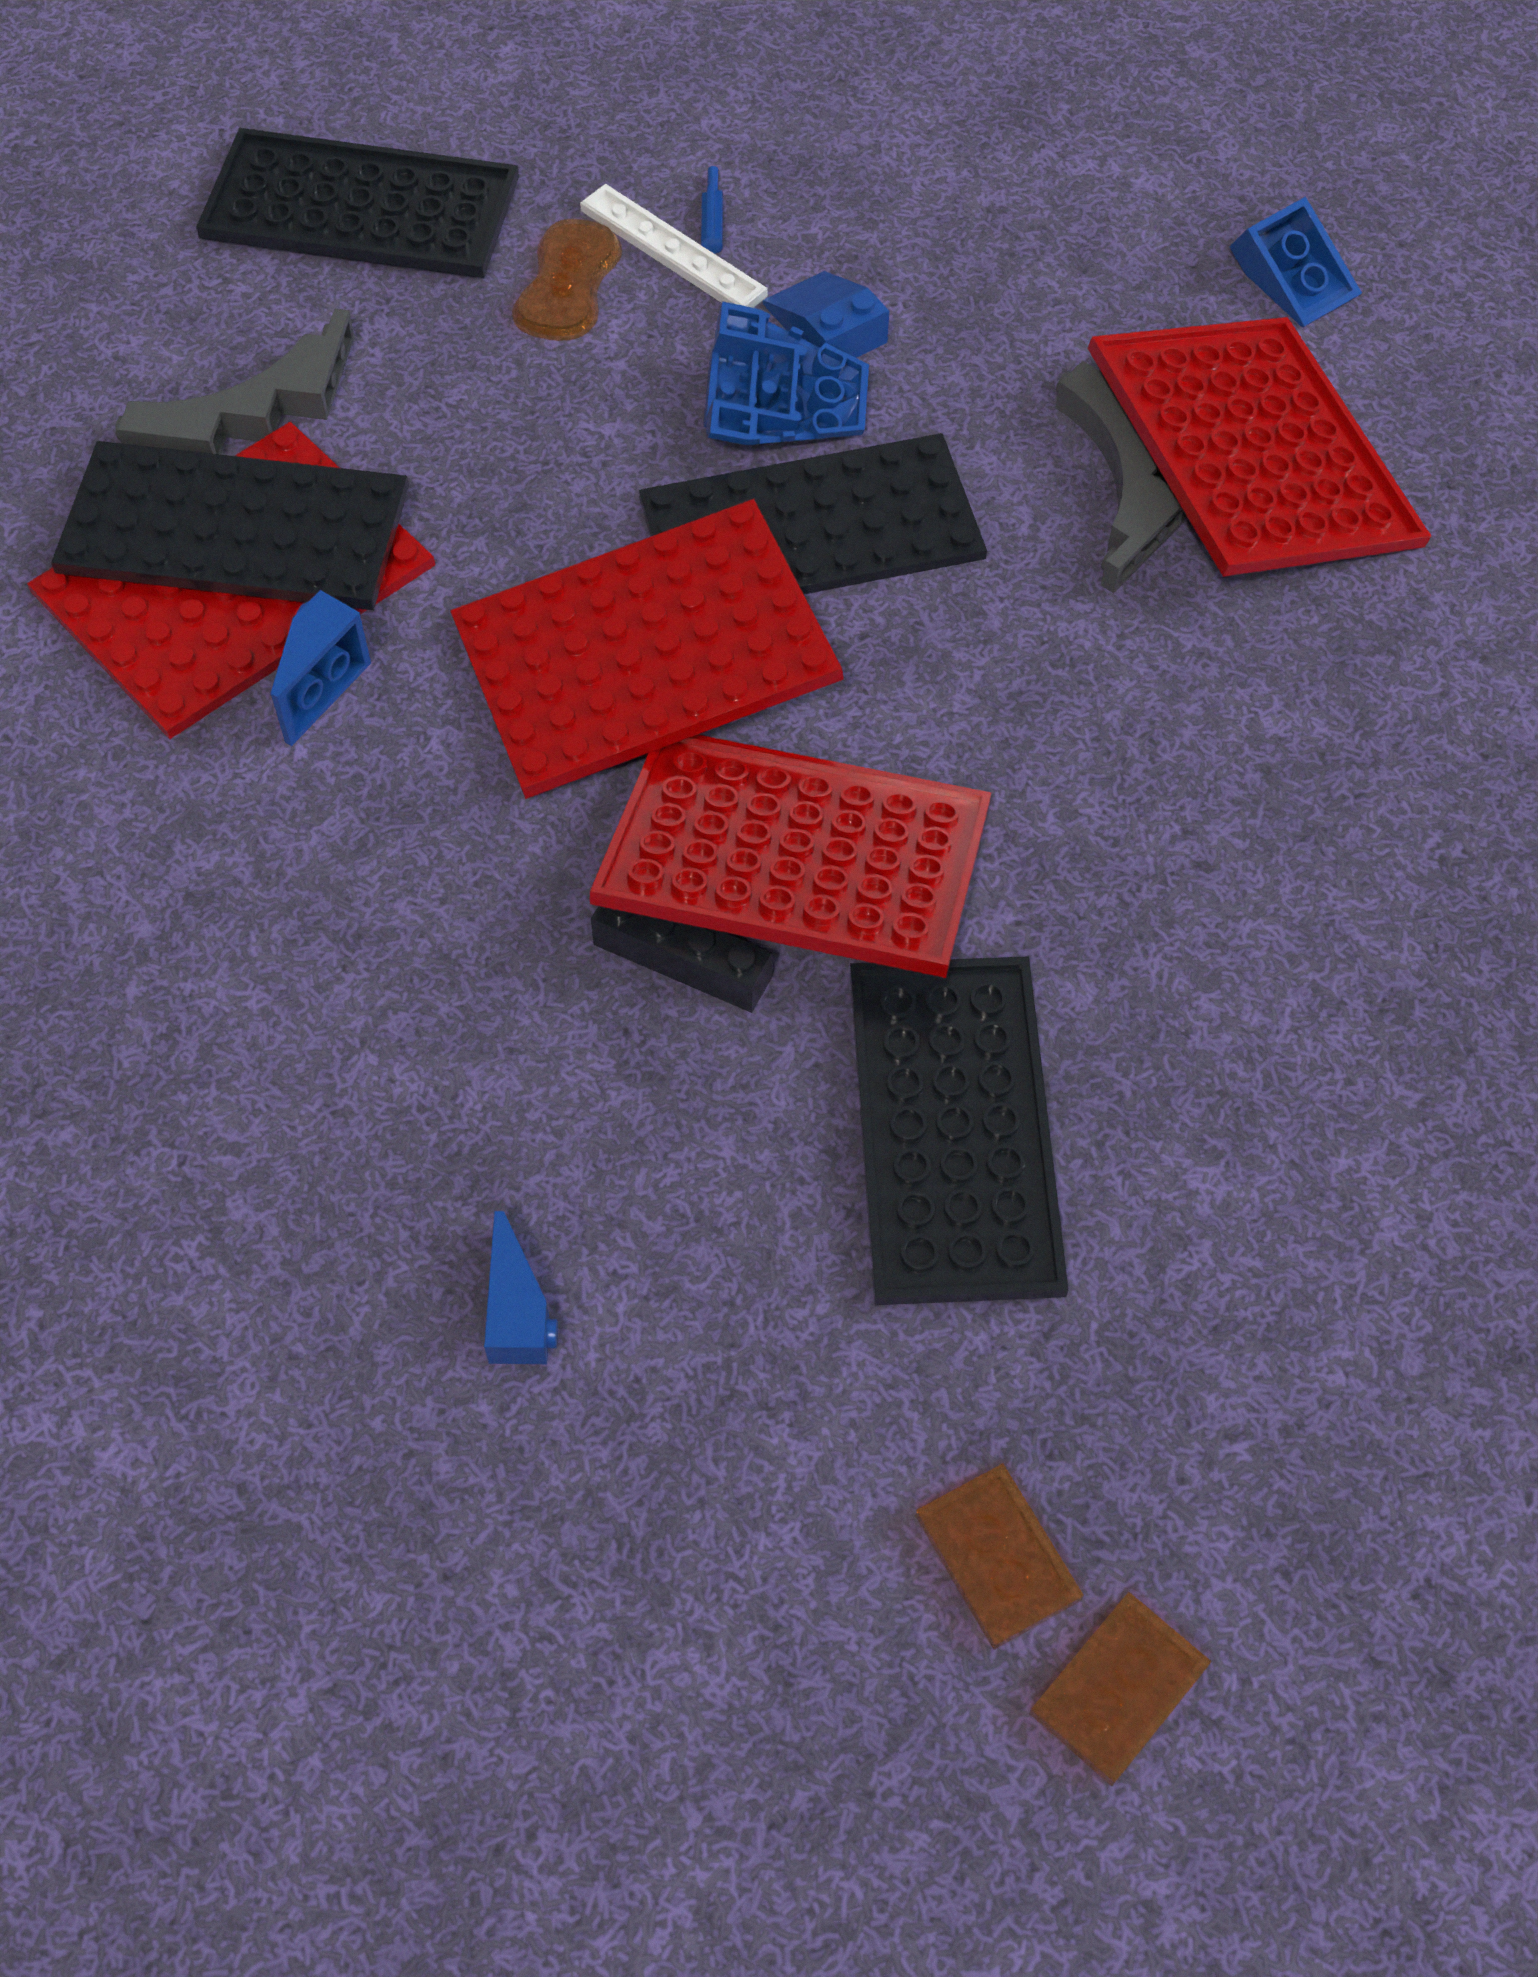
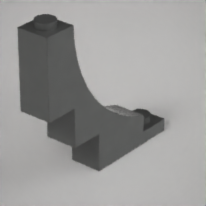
(296, 385)
(1146, 504)

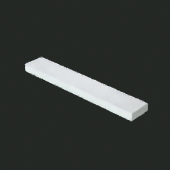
(672, 248)

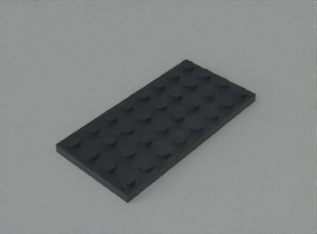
(359, 202)
(843, 512)
(232, 524)
(956, 1134)

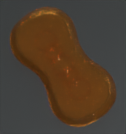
(571, 265)

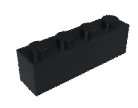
(688, 954)

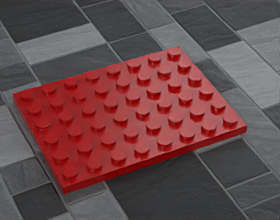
(1257, 445)
(644, 647)
(192, 648)
(796, 852)

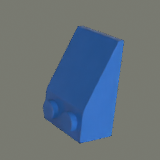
(1296, 263)
(833, 313)
(318, 663)

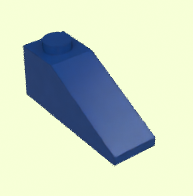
(516, 1308)

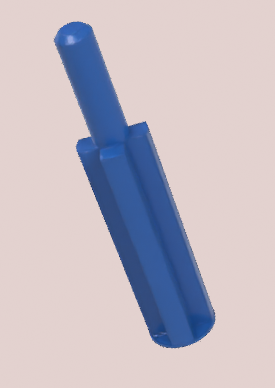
(712, 214)

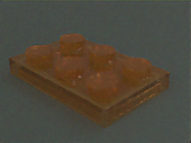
(998, 1556)
(1120, 1688)

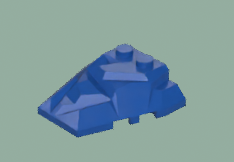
(778, 385)

